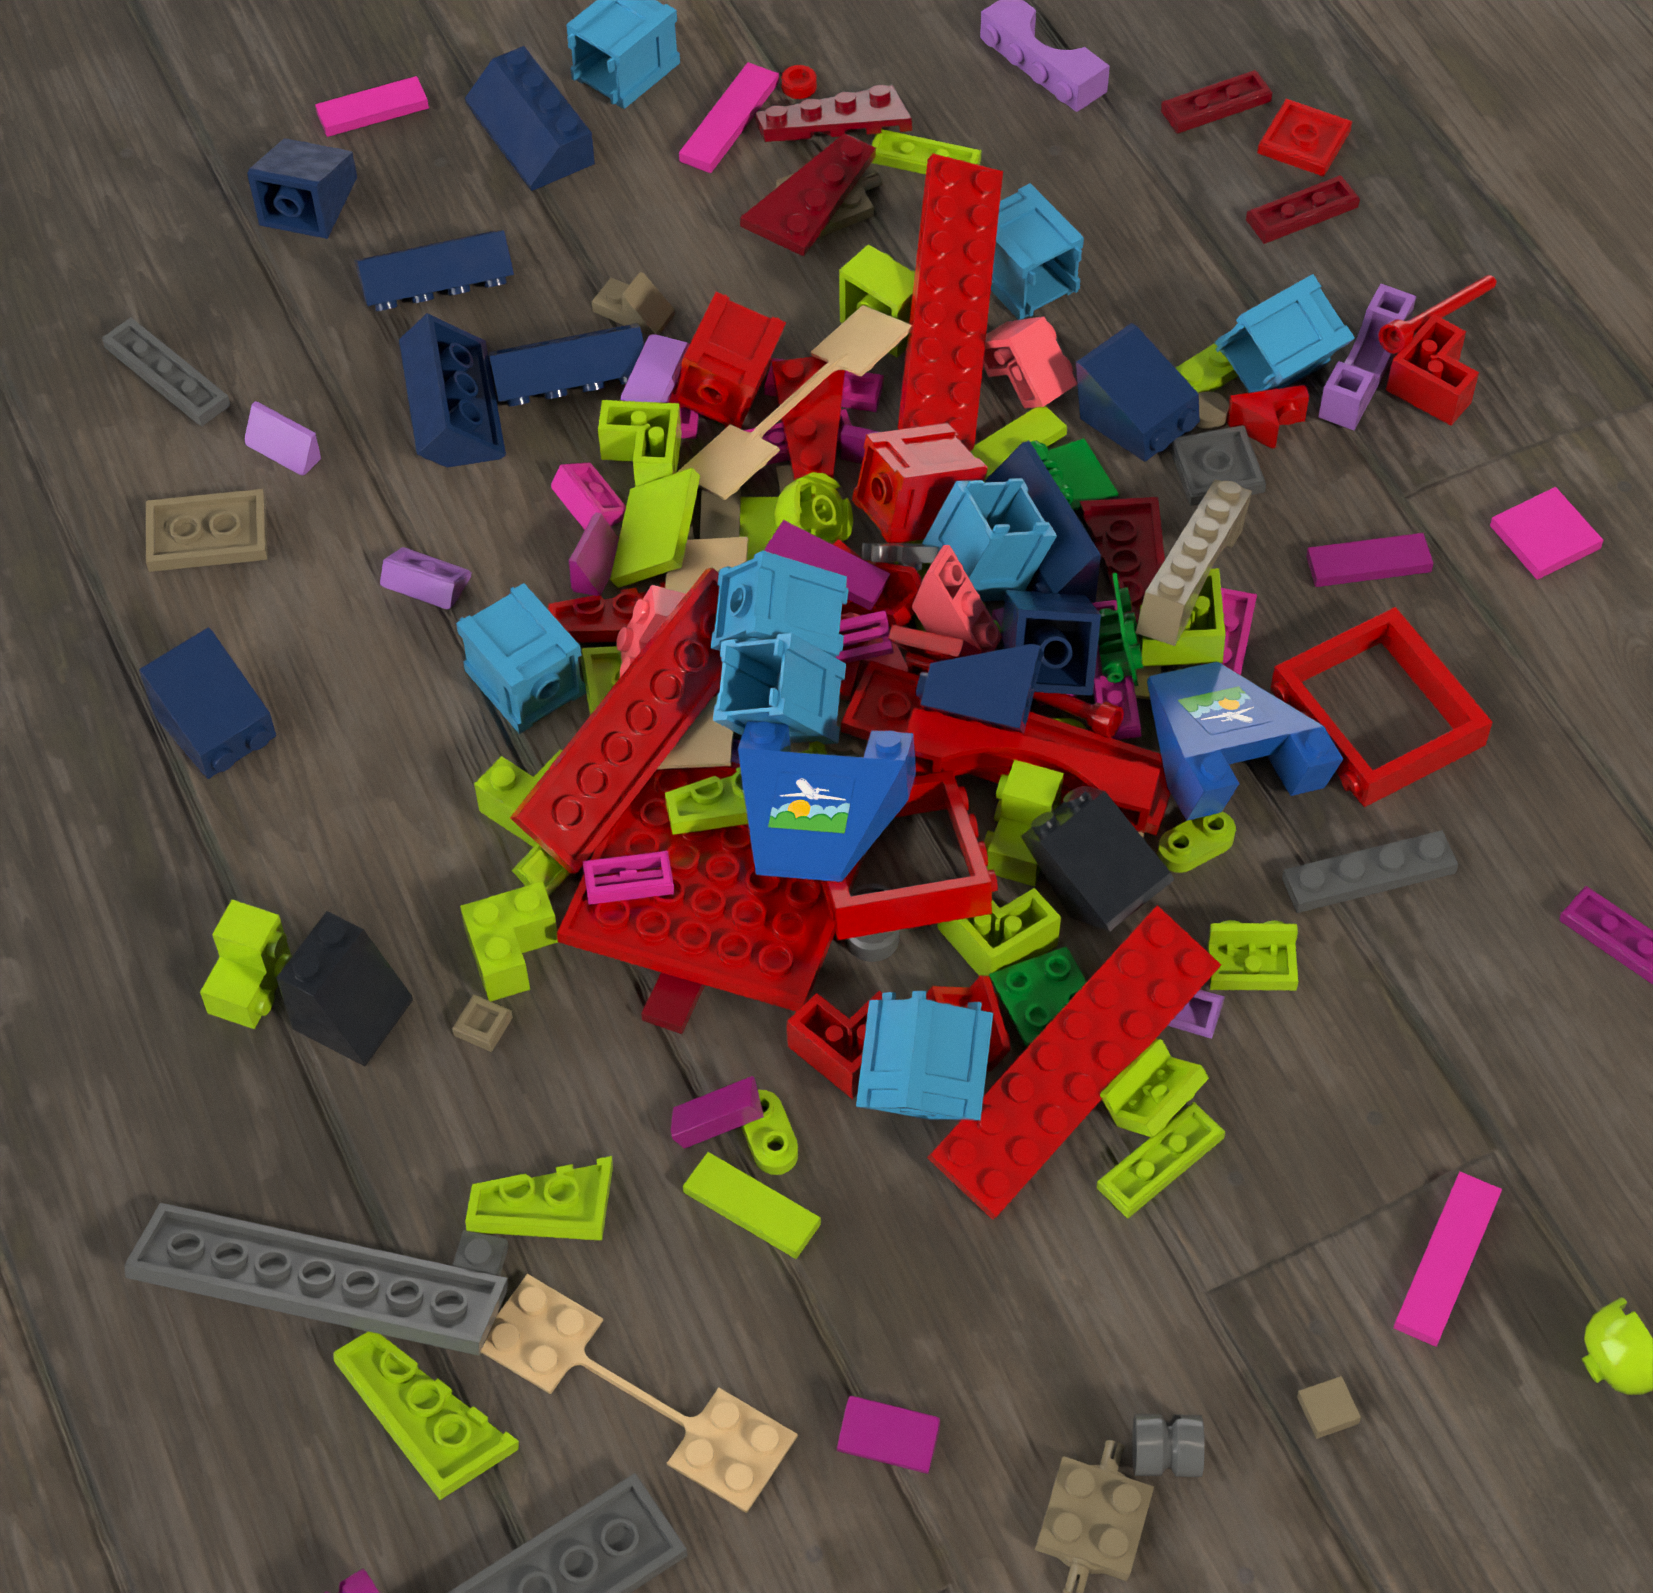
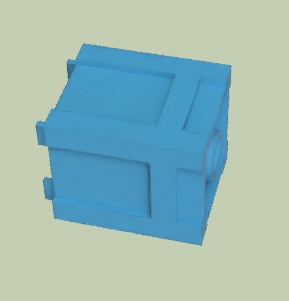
(623, 47)
(1034, 253)
(1284, 337)
(993, 534)
(780, 597)
(521, 658)
(780, 684)
(924, 1058)

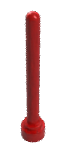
(1399, 333)
(1103, 717)

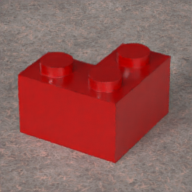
(1430, 371)
(830, 1041)

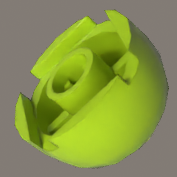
(816, 507)
(1619, 1350)

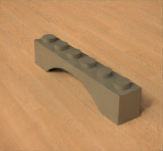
(1183, 573)

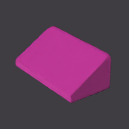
(587, 493)

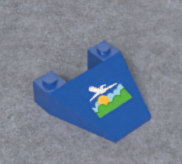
(1219, 718)
(819, 810)

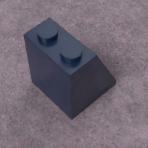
(302, 187)
(1135, 394)
(1065, 630)
(984, 686)
(207, 703)

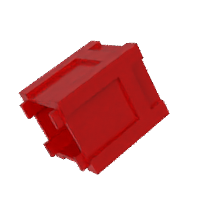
(727, 361)
(910, 477)

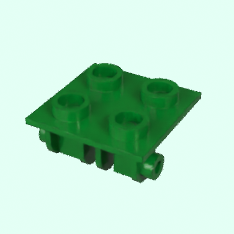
(1076, 472)
(1118, 637)
(1038, 990)

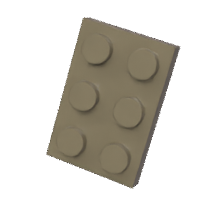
(206, 530)

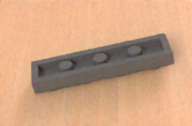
(166, 371)
(1369, 871)

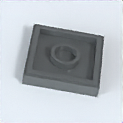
(1216, 455)

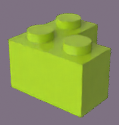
(642, 434)
(1202, 638)
(504, 789)
(1022, 798)
(504, 929)
(1007, 936)
(250, 959)

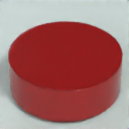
(799, 82)

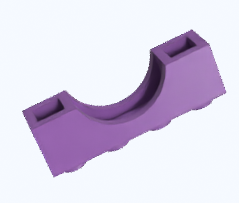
(1071, 75)
(1357, 378)

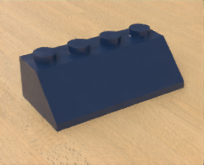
(530, 119)
(434, 268)
(566, 363)
(450, 394)
(1073, 558)

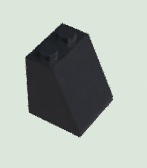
(1095, 858)
(342, 990)

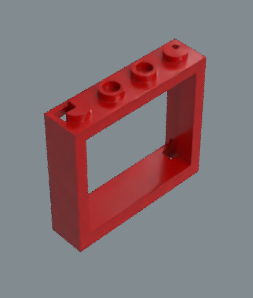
(1428, 672)
(926, 902)

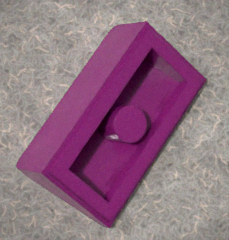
(593, 557)
(716, 1113)
(888, 1434)

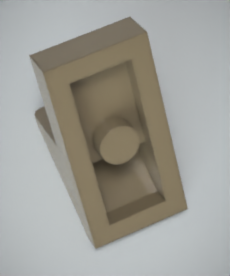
(634, 303)

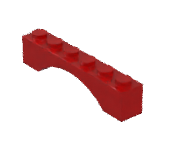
(972, 747)

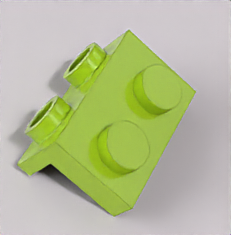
(1253, 955)
(1152, 1090)

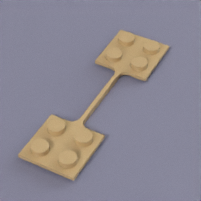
(851, 347)
(705, 740)
(724, 1447)

